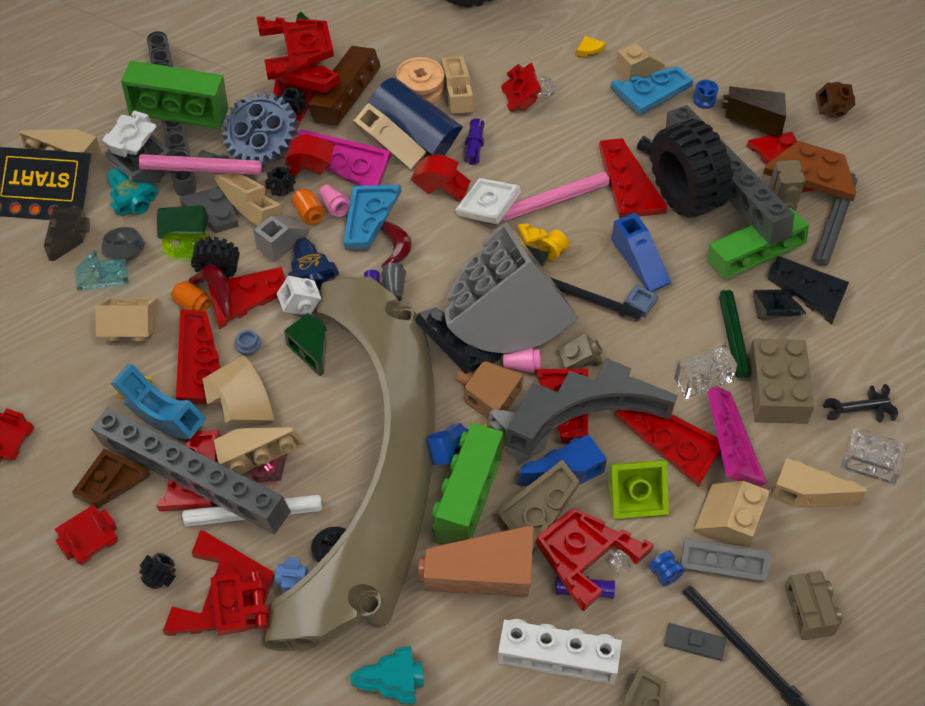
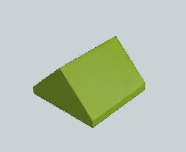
(638, 489)

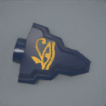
(312, 264)

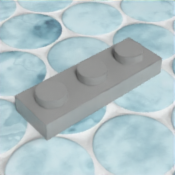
(725, 559)

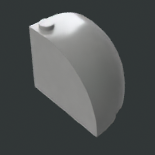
(506, 298)

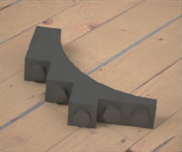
(579, 395)

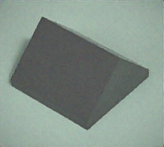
(130, 164)

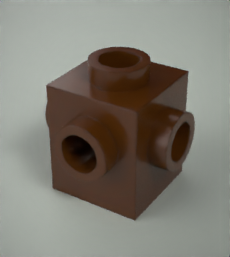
(835, 99)

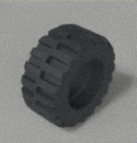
(691, 168)

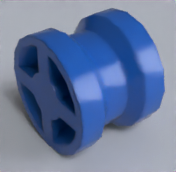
(705, 94)
(666, 568)

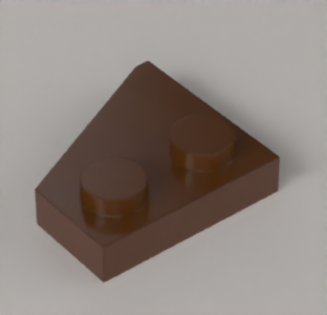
(108, 478)

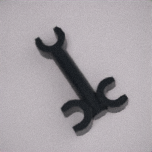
(876, 401)

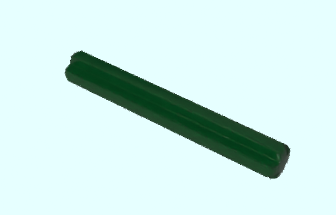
(734, 333)

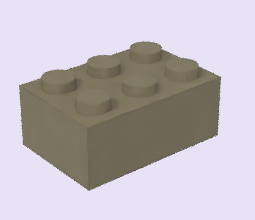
(780, 381)

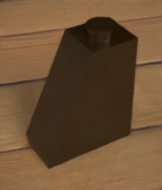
(756, 108)

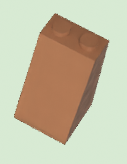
(481, 565)

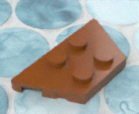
(821, 167)

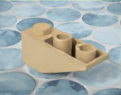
(389, 136)
(61, 140)
(253, 447)
(810, 487)

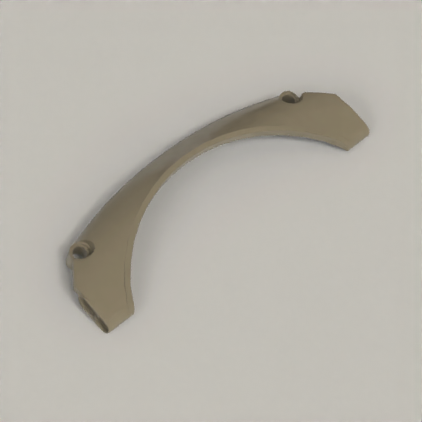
(378, 546)

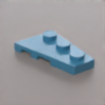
(652, 90)
(367, 213)

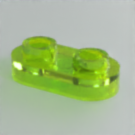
(187, 243)

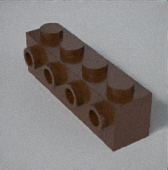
(354, 73)

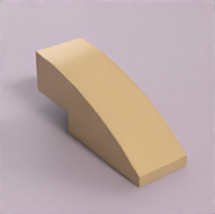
(457, 84)
(247, 197)

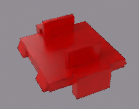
(521, 87)
(13, 433)
(86, 534)

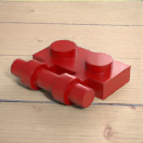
(229, 605)

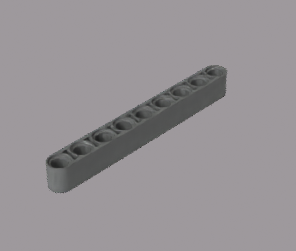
(174, 132)

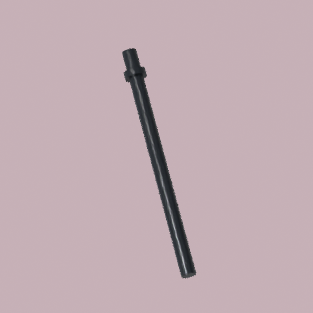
(623, 309)

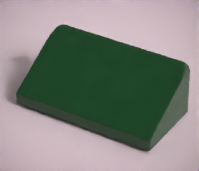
(181, 219)

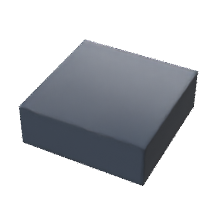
(642, 299)

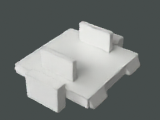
(129, 134)

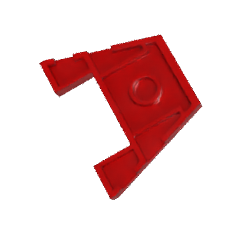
(305, 43)
(577, 543)
(230, 562)

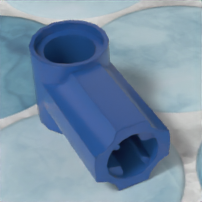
(445, 444)

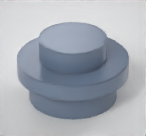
(247, 342)

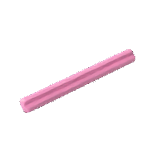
(200, 164)
(557, 195)

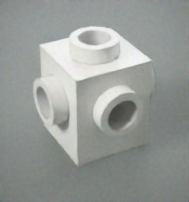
(298, 295)

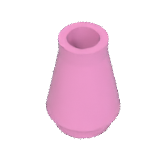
(335, 202)
(524, 360)

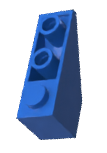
(640, 252)
(580, 456)

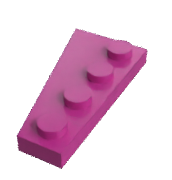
(355, 161)
(734, 443)

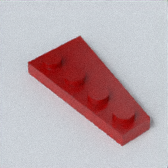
(195, 356)

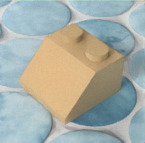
(125, 318)
(732, 512)

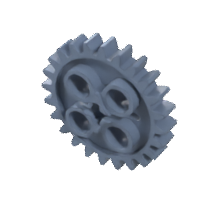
(259, 128)

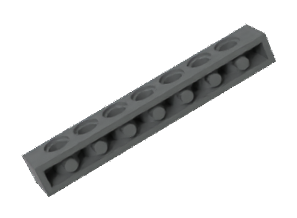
(750, 193)
(192, 470)

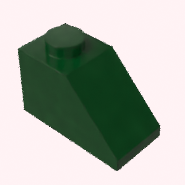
(308, 342)

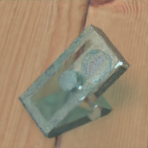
(97, 274)

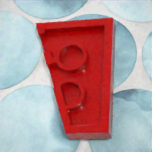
(553, 380)

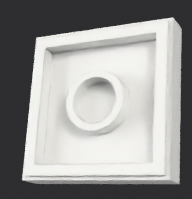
(488, 200)

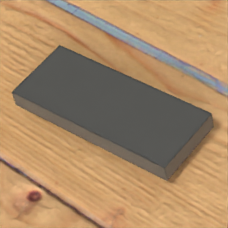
(695, 642)

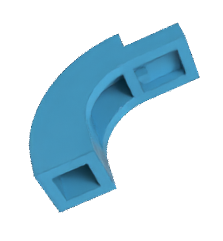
(166, 414)

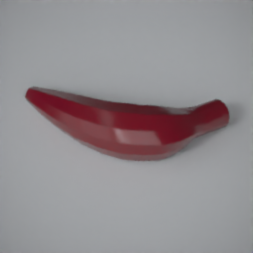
(400, 240)
(218, 282)

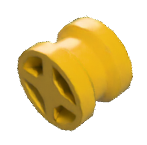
(554, 244)

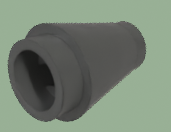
(394, 279)

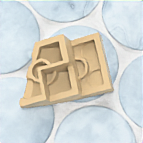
(239, 392)

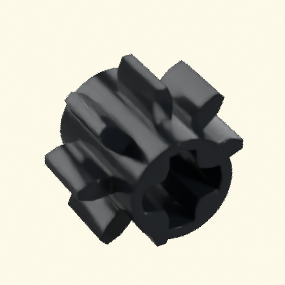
(295, 99)
(280, 181)
(157, 571)

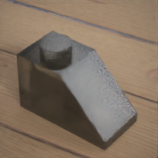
(65, 231)

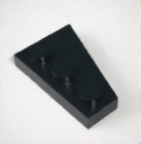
(810, 285)

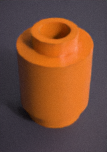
(308, 206)
(190, 297)

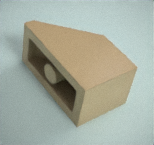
(637, 61)

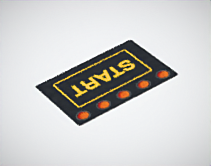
(41, 179)

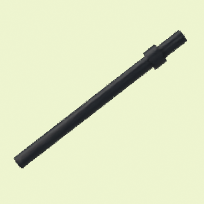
(790, 694)

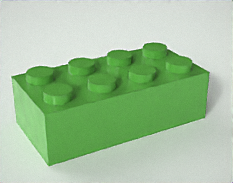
(175, 94)
(468, 486)

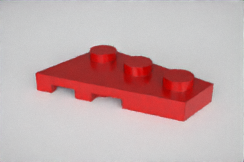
(311, 77)
(772, 146)
(248, 292)
(179, 497)

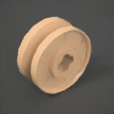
(423, 77)

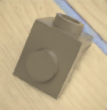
(580, 352)

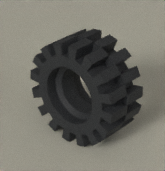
(217, 253)

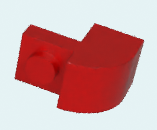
(308, 153)
(442, 173)

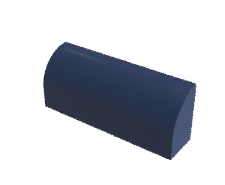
(416, 116)

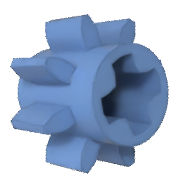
(289, 573)

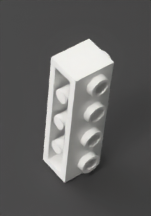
(559, 651)

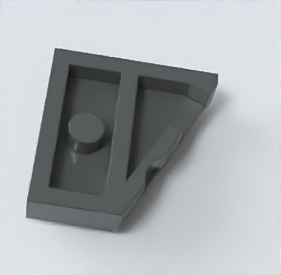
(216, 205)

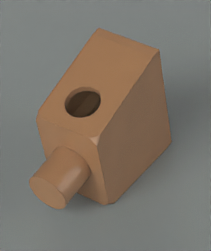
(490, 387)

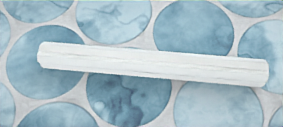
(218, 514)

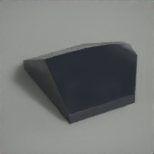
(776, 304)

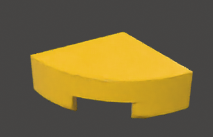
(590, 46)
(531, 235)

